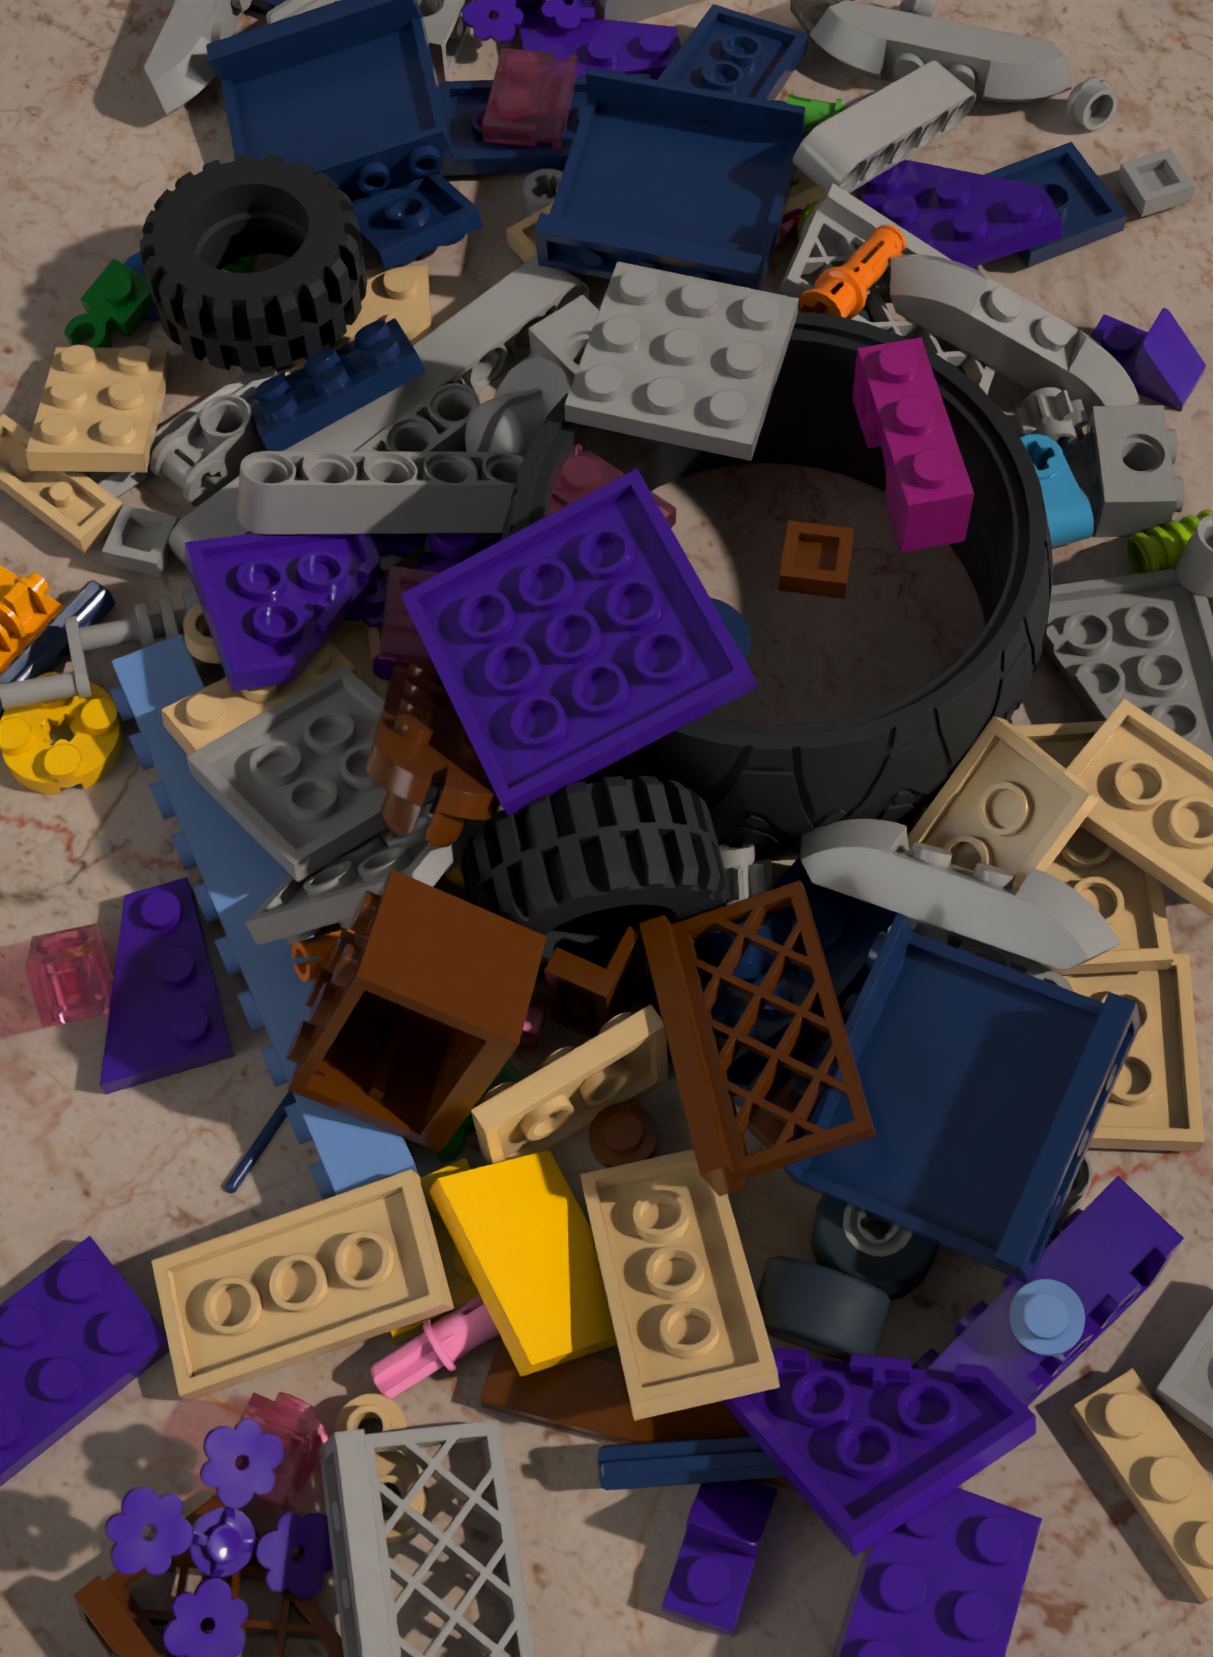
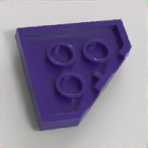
(963, 212)
(277, 598)
(879, 1437)

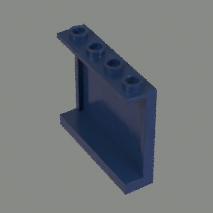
(340, 92)
(672, 181)
(975, 1098)

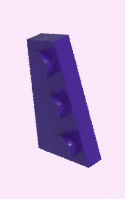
(603, 44)
(163, 992)

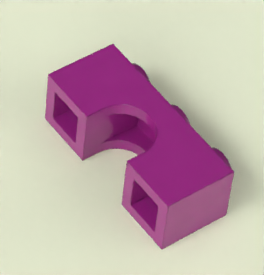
(905, 415)

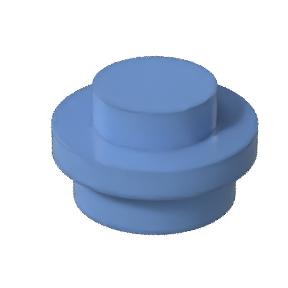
(1047, 1317)

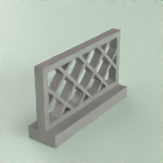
(839, 228)
(361, 1551)

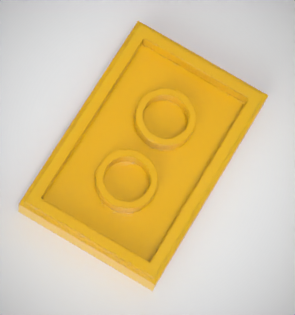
(529, 1258)

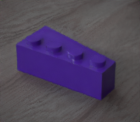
(1101, 1253)

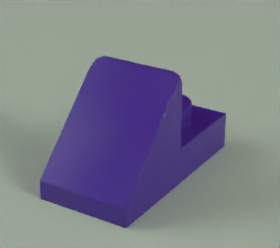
(1157, 361)
(719, 1553)

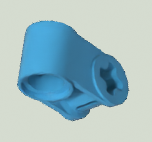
(1065, 503)

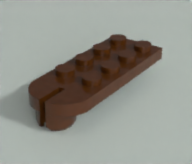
(424, 745)

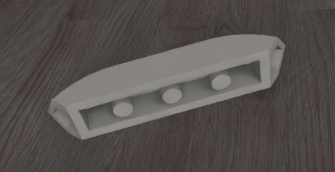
(179, 58)
(988, 61)
(1006, 331)
(1036, 920)

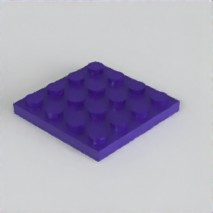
(576, 642)

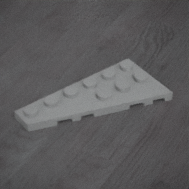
(1137, 642)

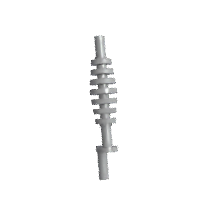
(139, 628)

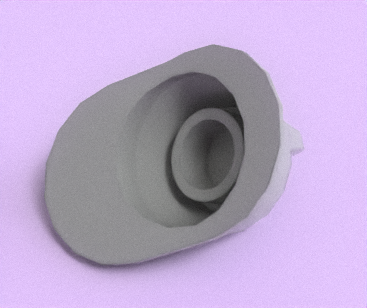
(517, 408)

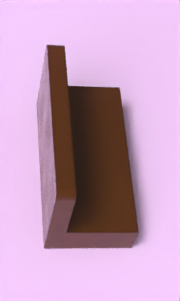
(588, 995)

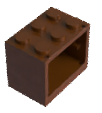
(415, 1011)

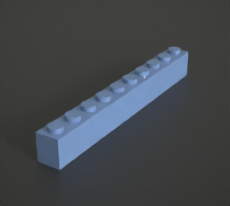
(236, 882)

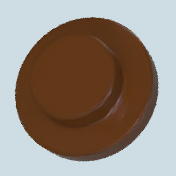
(622, 1135)

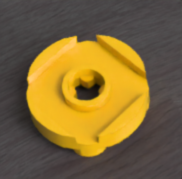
(81, 760)

